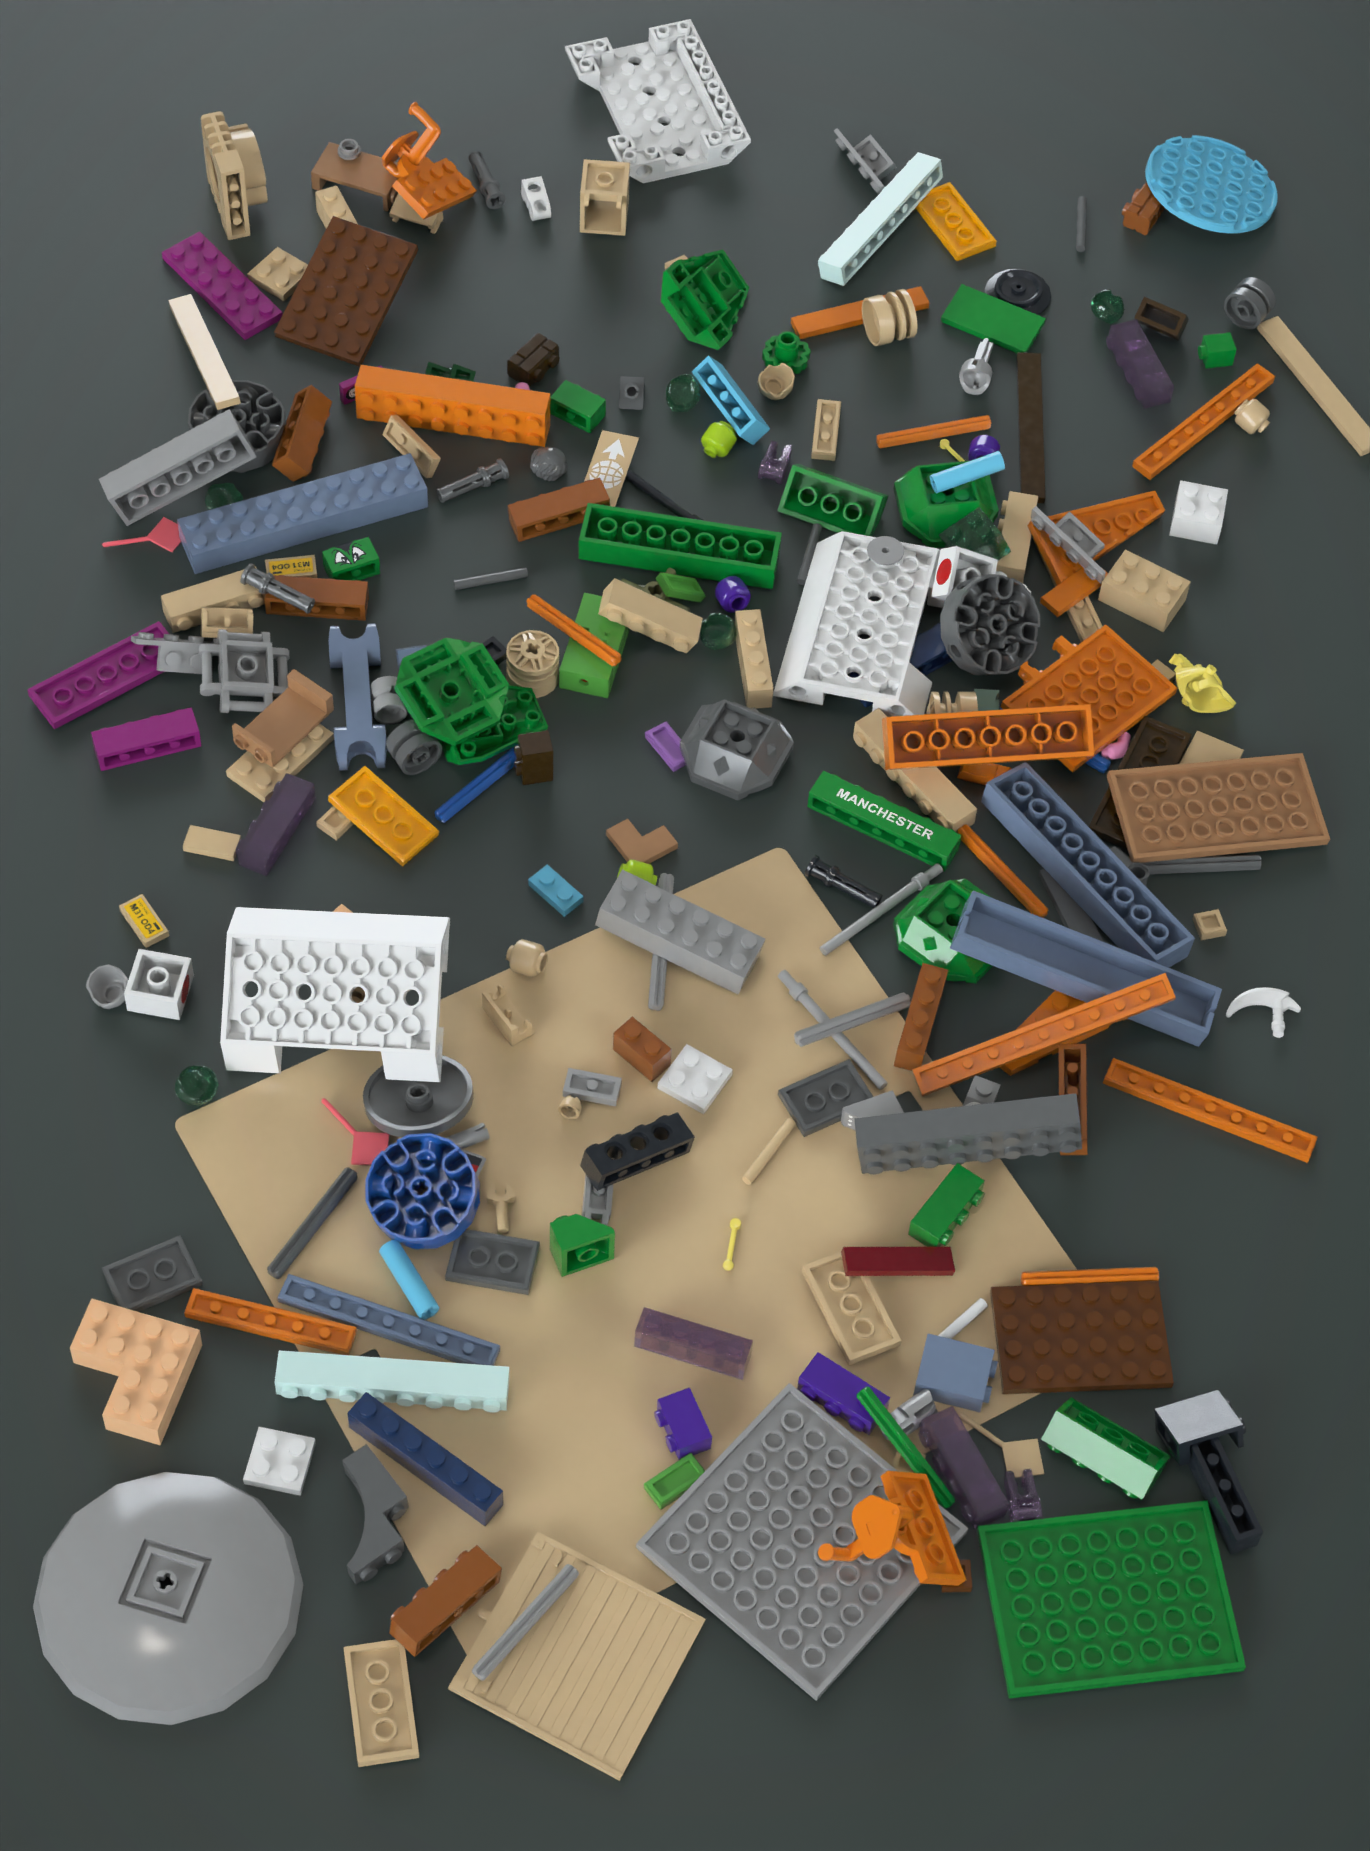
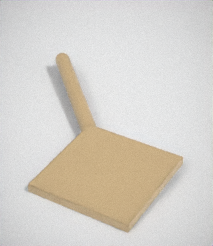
(1017, 1454)

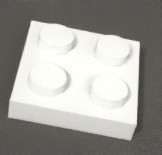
(695, 1079)
(279, 1461)

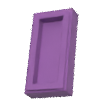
(667, 745)

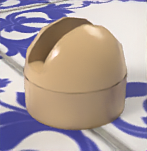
(567, 1112)

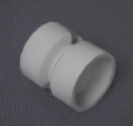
(386, 702)

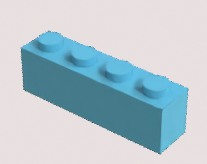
(730, 400)

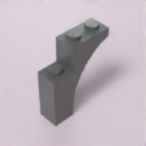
(382, 1502)

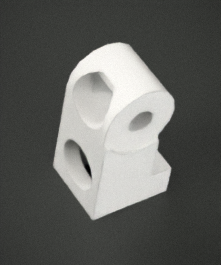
(536, 199)

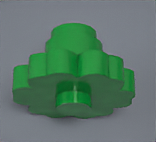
(788, 350)

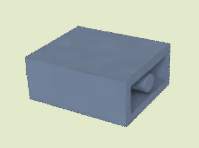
(956, 1372)

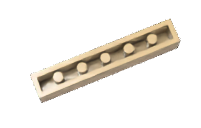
(924, 785)

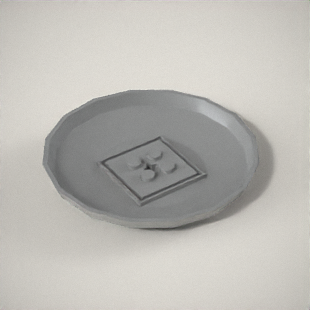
(179, 1647)

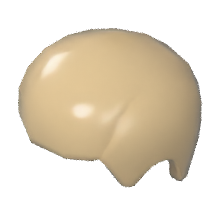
(776, 381)

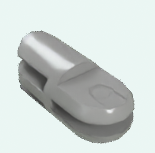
(913, 1411)

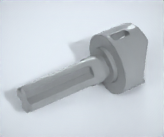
(977, 370)

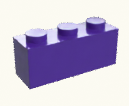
(837, 1391)

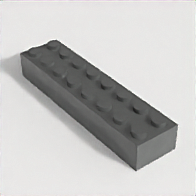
(968, 1134)

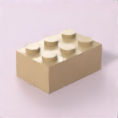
(1144, 590)

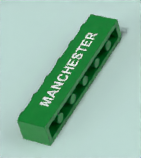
(883, 820)

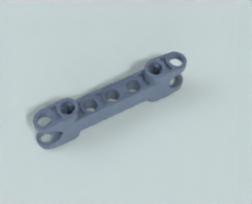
(360, 734)

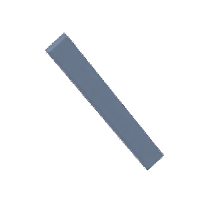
(387, 1322)

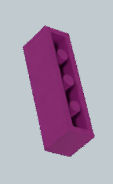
(146, 739)

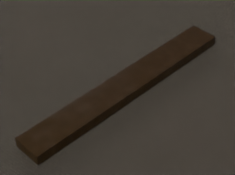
(1030, 425)

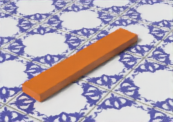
(844, 316)
(270, 1322)

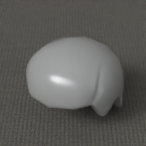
(107, 986)

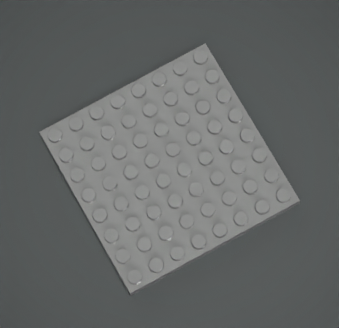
(753, 1533)

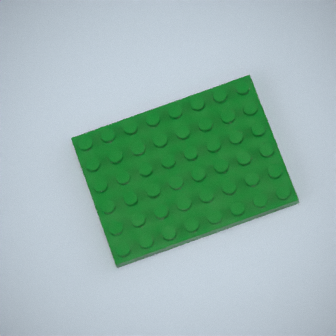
(1109, 1599)

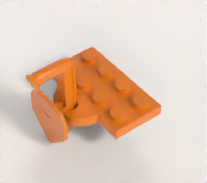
(425, 184)
(904, 1522)

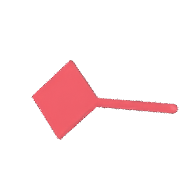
(164, 534)
(365, 1144)

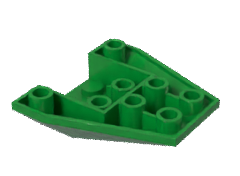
(519, 716)

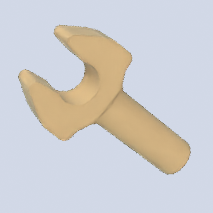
(501, 1206)

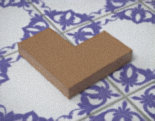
(638, 847)

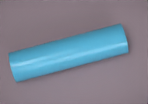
(967, 472)
(409, 1279)

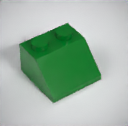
(580, 1243)

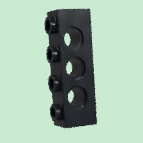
(655, 1142)

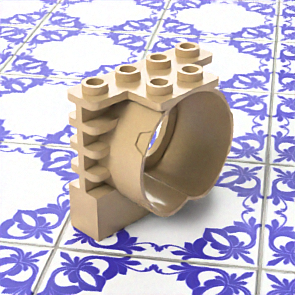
(233, 172)

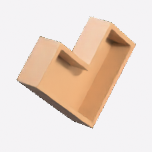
(149, 1358)

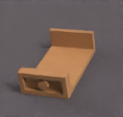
(362, 173)
(285, 720)

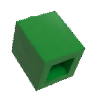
(1217, 350)

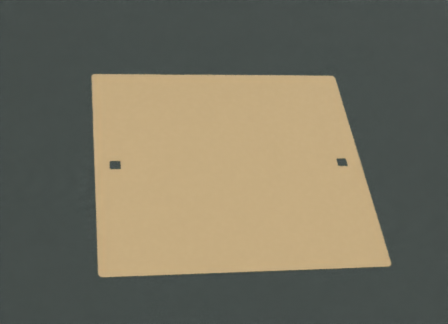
(579, 1391)

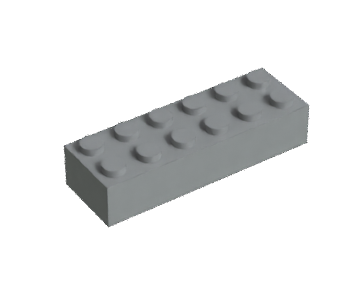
(177, 467)
(680, 931)

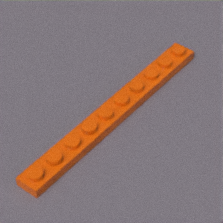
(1043, 1034)

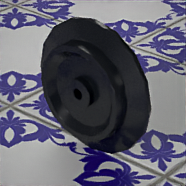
(1020, 289)

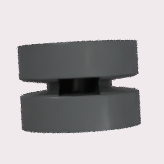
(1249, 303)
(412, 748)

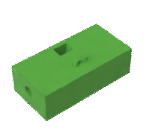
(581, 668)

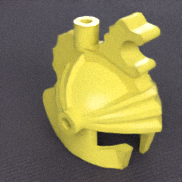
(1200, 687)

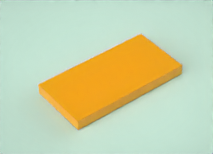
(955, 222)
(383, 815)

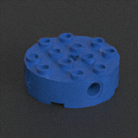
(408, 1168)

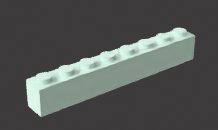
(880, 219)
(392, 1380)

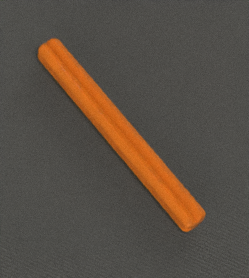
(933, 431)
(573, 630)
(1002, 871)
(1089, 1276)

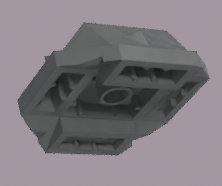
(734, 749)

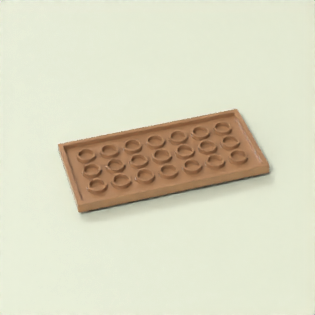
(1217, 808)

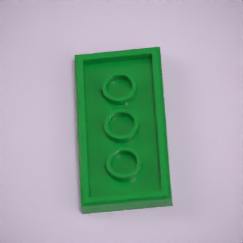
(993, 319)

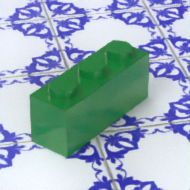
(947, 1207)

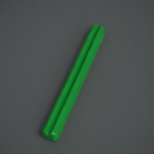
(904, 1445)

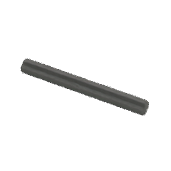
(1206, 864)
(312, 1223)

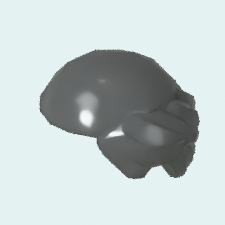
(548, 463)

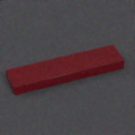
(898, 1261)

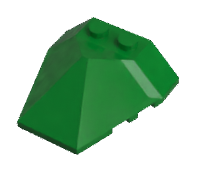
(704, 297)

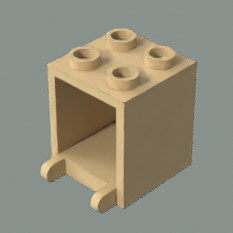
(604, 197)

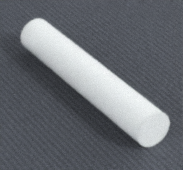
(964, 1319)

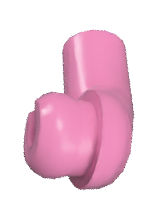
(1117, 749)

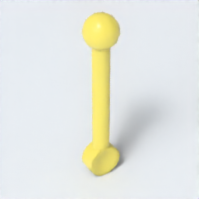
(944, 444)
(735, 1225)

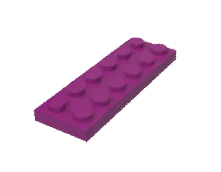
(222, 285)
(97, 679)

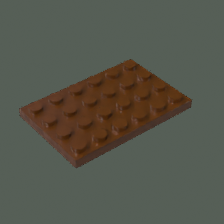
(346, 291)
(1081, 1337)

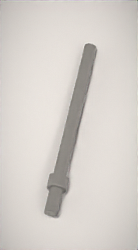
(917, 882)
(800, 994)

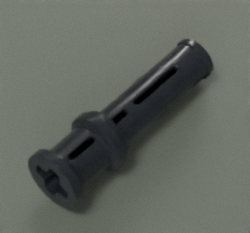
(832, 877)

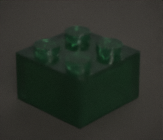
(976, 534)

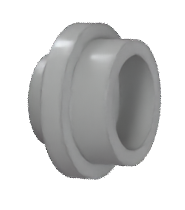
(349, 149)

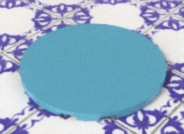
(1211, 184)

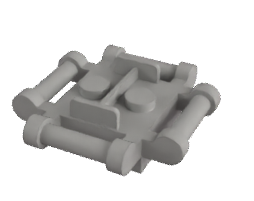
(243, 670)

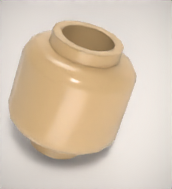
(1252, 416)
(527, 958)

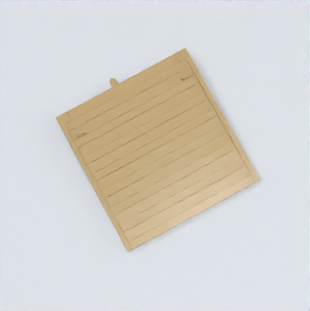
(589, 1665)

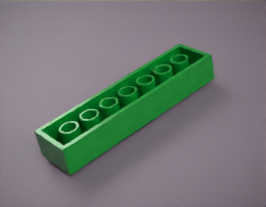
(679, 543)

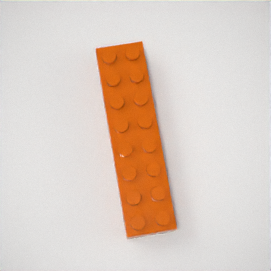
(453, 405)
(988, 737)

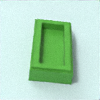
(680, 587)
(674, 1481)

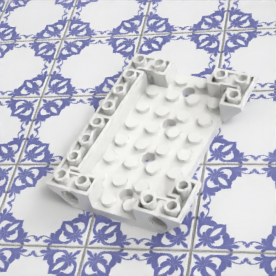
(684, 96)
(838, 610)
(334, 957)

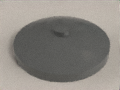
(419, 1106)

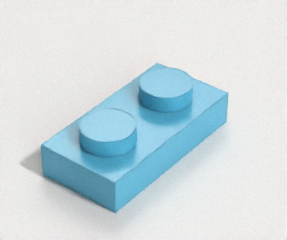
(555, 890)

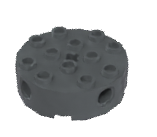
(257, 414)
(990, 625)

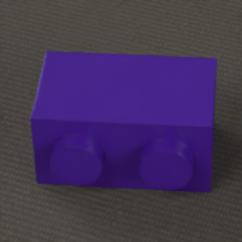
(683, 1424)

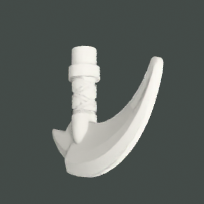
(1270, 997)

